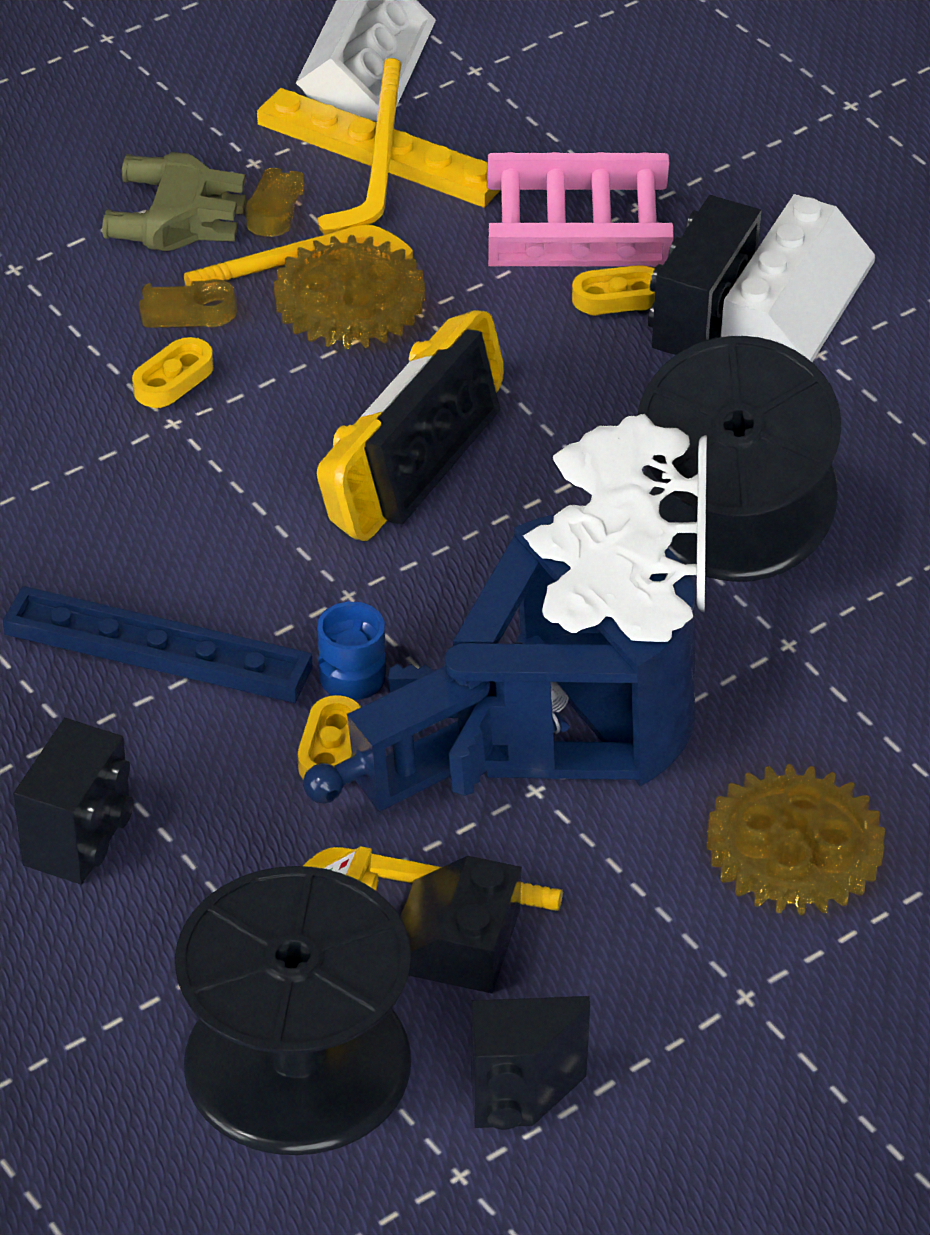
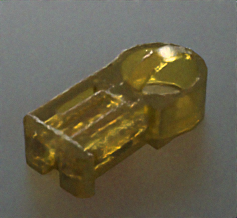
(273, 202)
(184, 305)

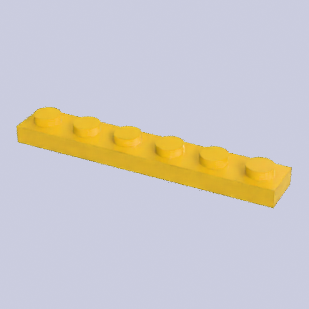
(355, 138)

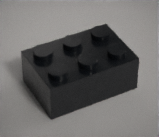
(701, 273)

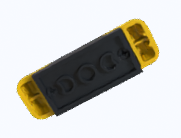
(414, 428)

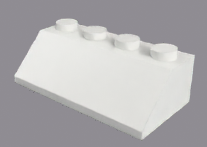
(352, 49)
(799, 278)

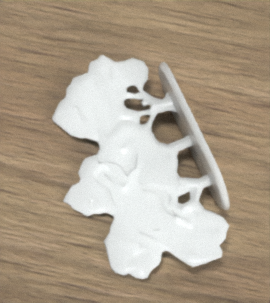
(620, 534)

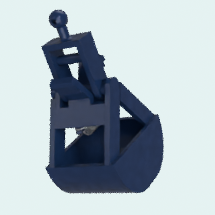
(624, 689)

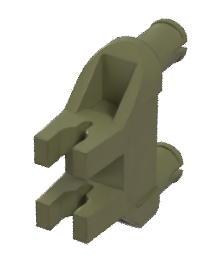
(184, 206)

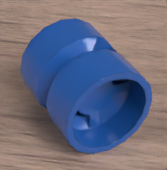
(351, 650)

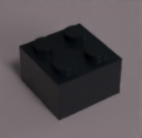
(73, 801)

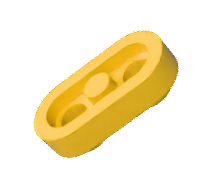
(613, 290)
(172, 372)
(321, 737)

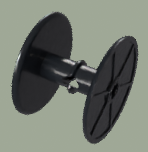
(767, 453)
(295, 1009)

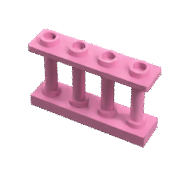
(578, 243)

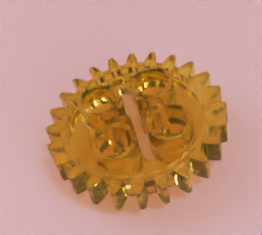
(349, 291)
(795, 839)

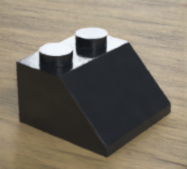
(462, 922)
(526, 1057)

